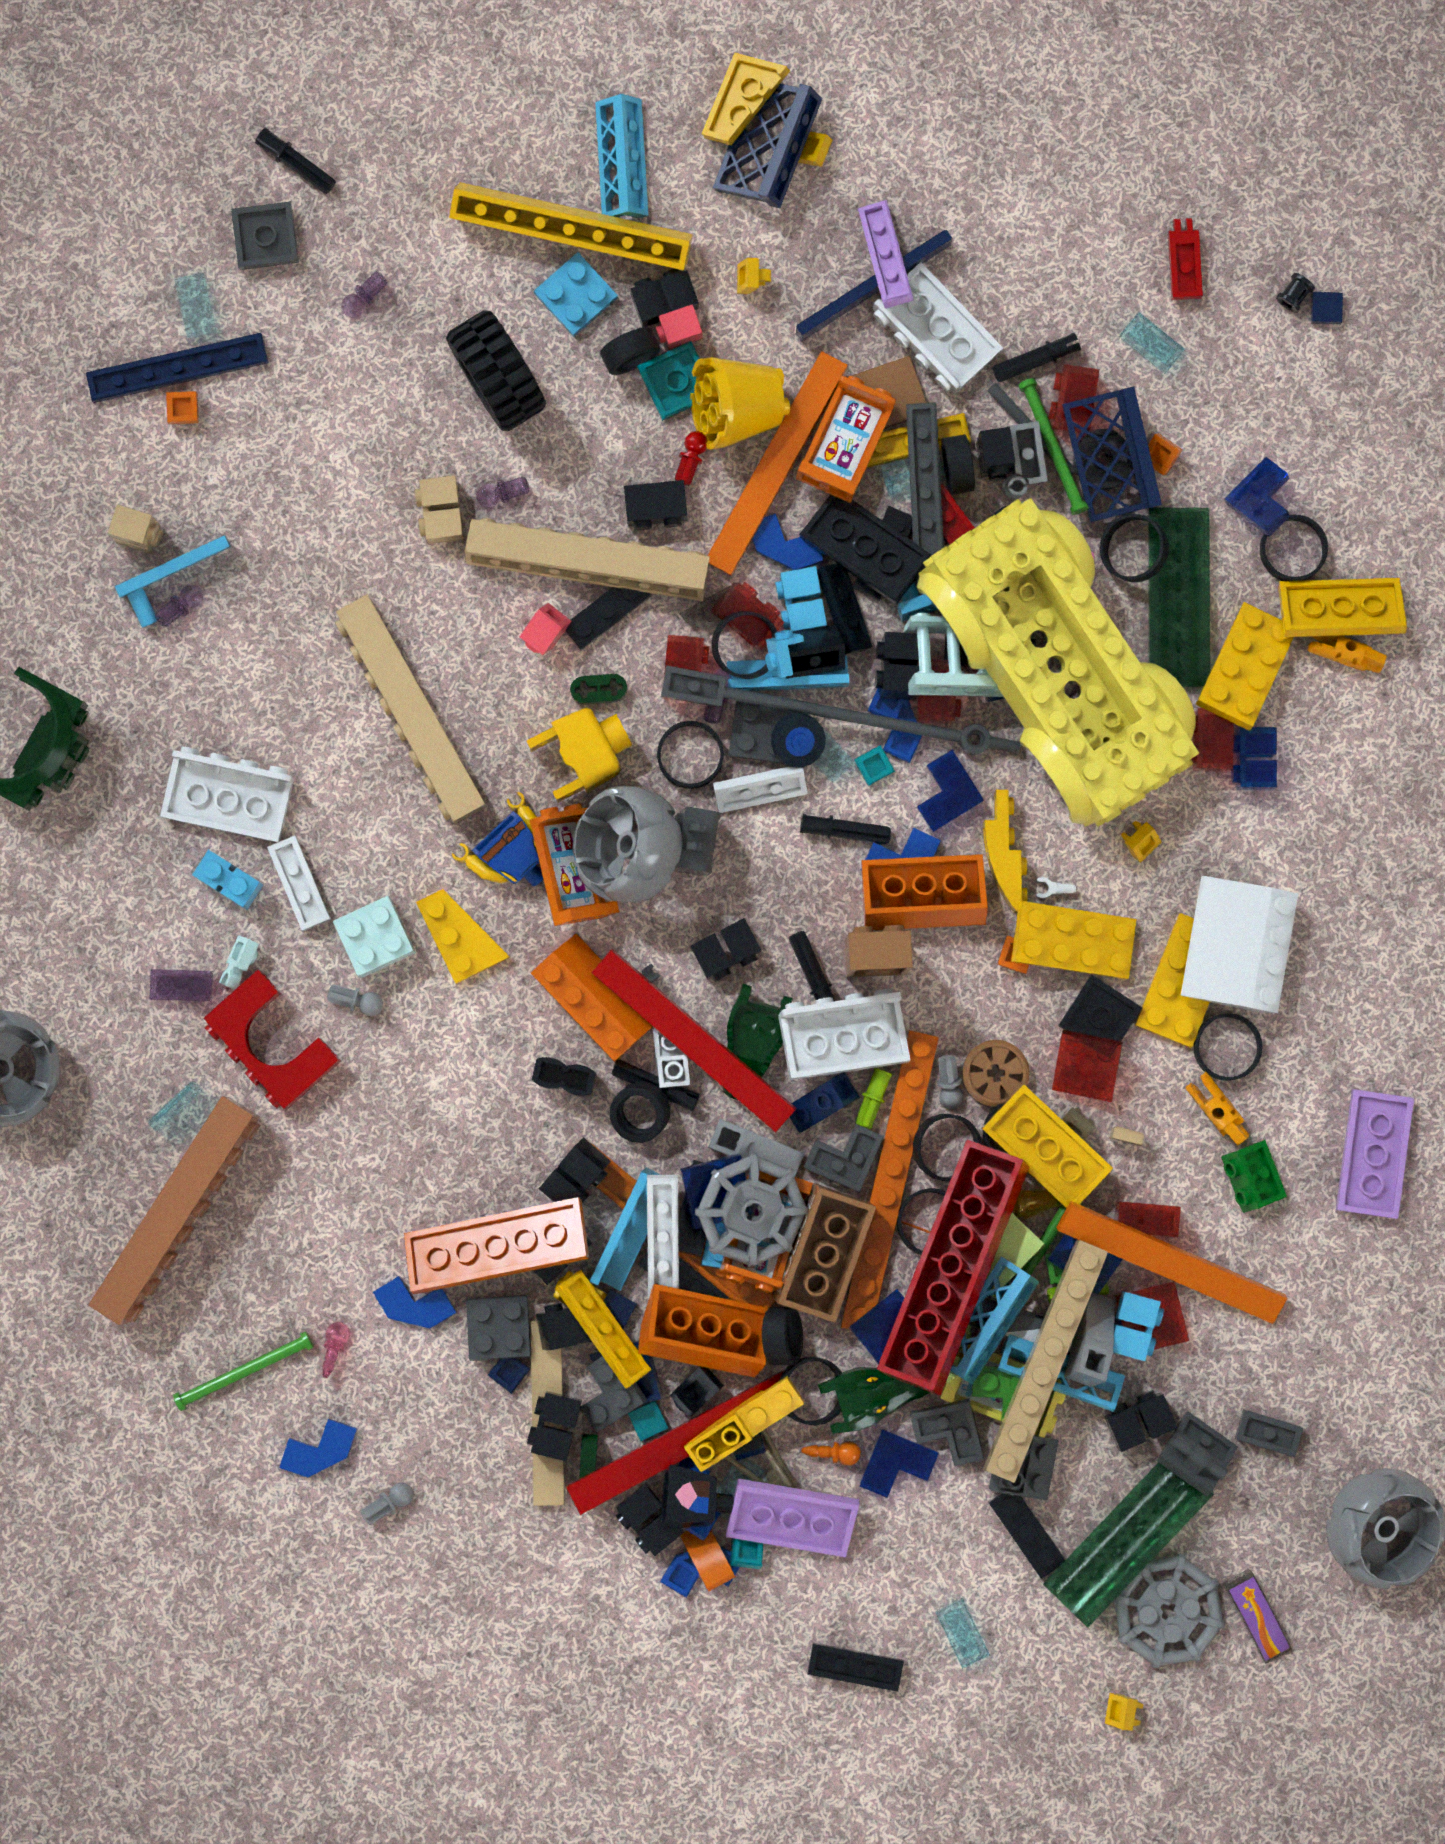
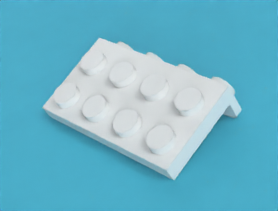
(939, 331)
(227, 795)
(843, 1034)

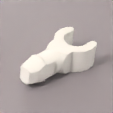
(1055, 888)

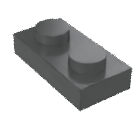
(1269, 1433)

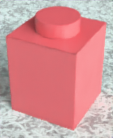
(679, 327)
(545, 629)

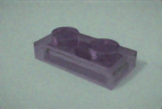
(181, 985)

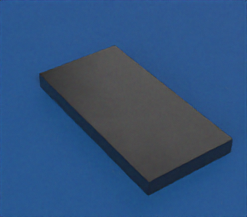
(865, 547)

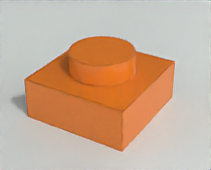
(182, 407)
(1163, 453)
(1006, 956)

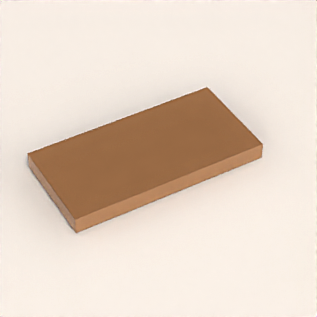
(896, 378)

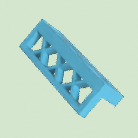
(627, 155)
(770, 683)
(626, 1238)
(999, 1319)
(1021, 1348)

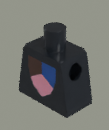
(691, 1499)

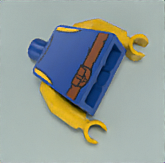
(507, 850)

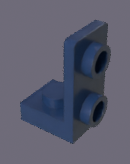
(823, 1102)

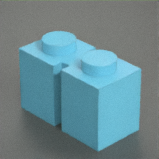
(800, 586)
(219, 874)
(1138, 1311)

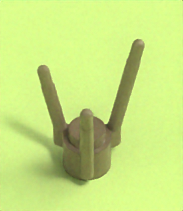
(779, 1475)

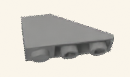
(734, 1139)
(1093, 1343)

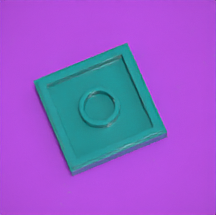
(671, 379)

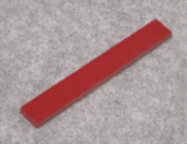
(694, 1040)
(652, 1456)

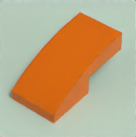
(708, 1559)

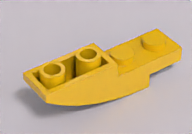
(1005, 864)
(743, 1423)

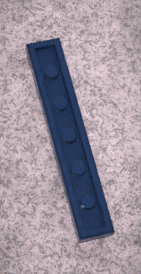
(869, 287)
(177, 367)

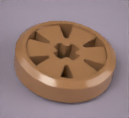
(981, 1059)

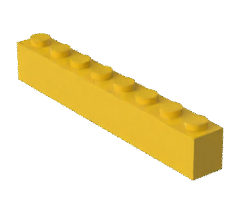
(570, 226)

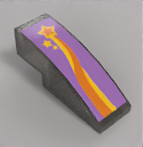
(1257, 1616)

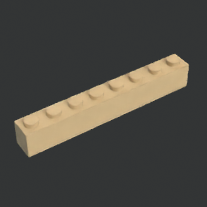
(587, 559)
(411, 710)
(1045, 1360)

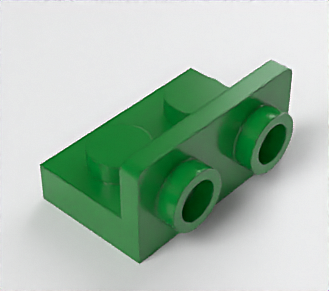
(1253, 1176)

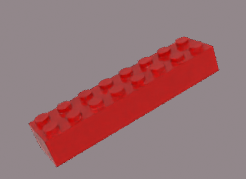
(953, 1267)

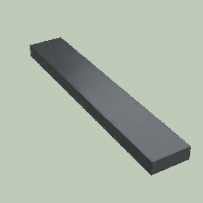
(925, 476)

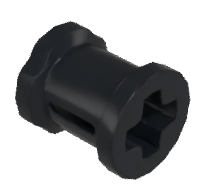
(1295, 292)

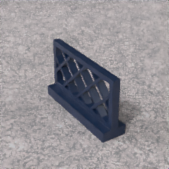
(786, 147)
(1137, 448)

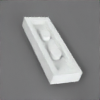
(760, 788)
(298, 883)

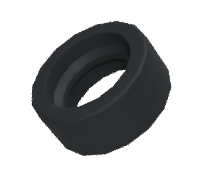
(629, 350)
(958, 464)
(624, 1127)
(782, 1336)

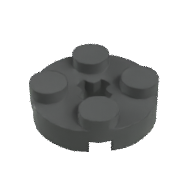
(1094, 473)

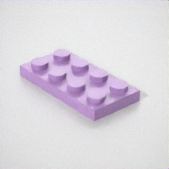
(1374, 1154)
(792, 1517)

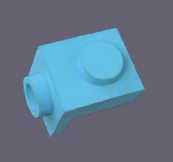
(778, 654)

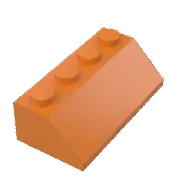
(924, 892)
(588, 1000)
(703, 1331)

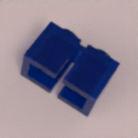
(1255, 774)

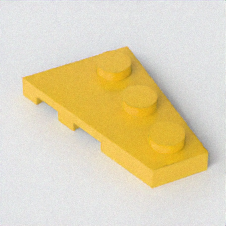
(741, 96)
(458, 937)

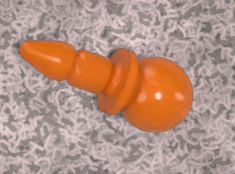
(847, 1452)

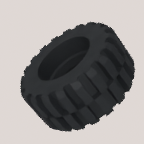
(496, 370)

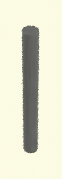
(1018, 415)

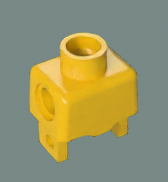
(586, 747)

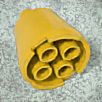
(736, 400)

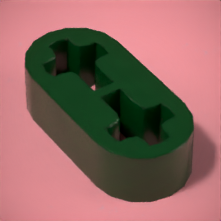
(599, 696)
(588, 1454)

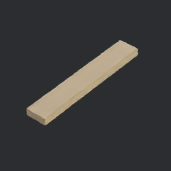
(546, 1376)

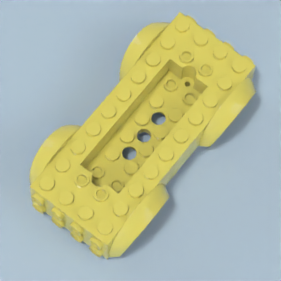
(1037, 574)

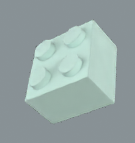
(374, 936)

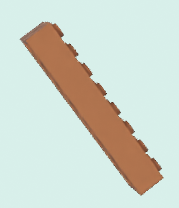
(174, 1211)

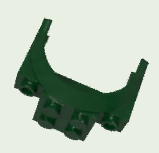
(51, 748)

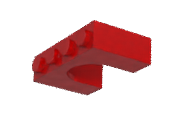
(232, 1022)

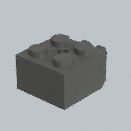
(698, 840)

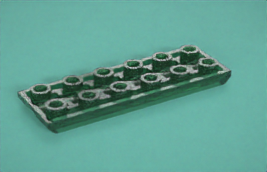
(1180, 595)
(1125, 1543)

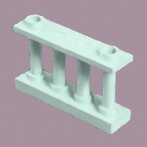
(950, 683)

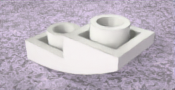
(670, 1062)

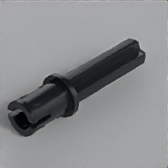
(285, 153)
(1036, 358)
(844, 829)
(810, 966)
(678, 1095)

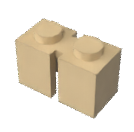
(438, 495)
(135, 529)

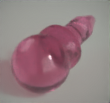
(336, 1335)

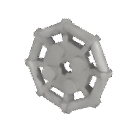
(744, 1195)
(1170, 1629)

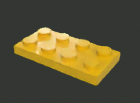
(1342, 607)
(1245, 667)
(1073, 940)
(1164, 1008)
(1049, 1147)

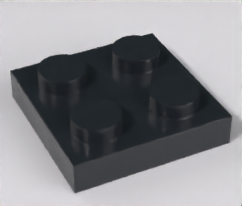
(1100, 1011)

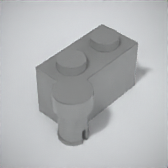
(1029, 460)

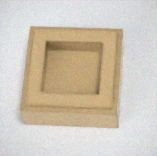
(1126, 1135)

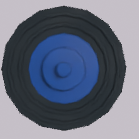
(798, 740)

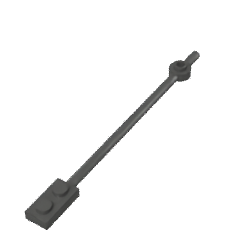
(711, 690)

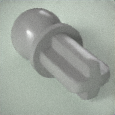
(369, 1003)
(950, 1096)
(399, 1495)

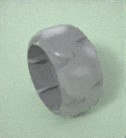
(608, 830)
(24, 1098)
(1359, 1509)

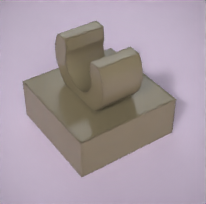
(1078, 1123)

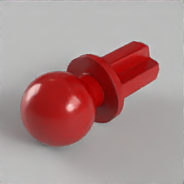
(695, 445)

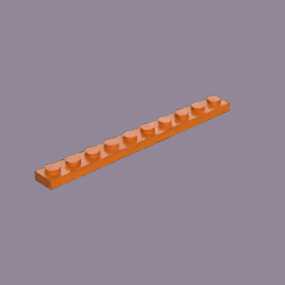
(891, 1176)

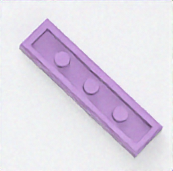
(885, 254)

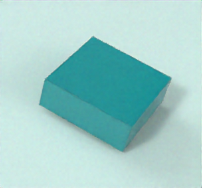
(874, 765)
(648, 1420)
(746, 1554)

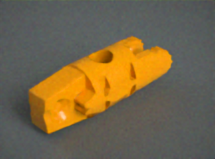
(1348, 652)
(1230, 1120)

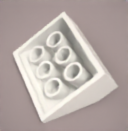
(1239, 944)

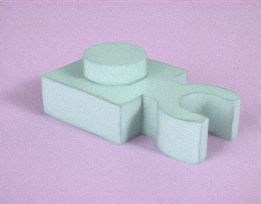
(241, 957)

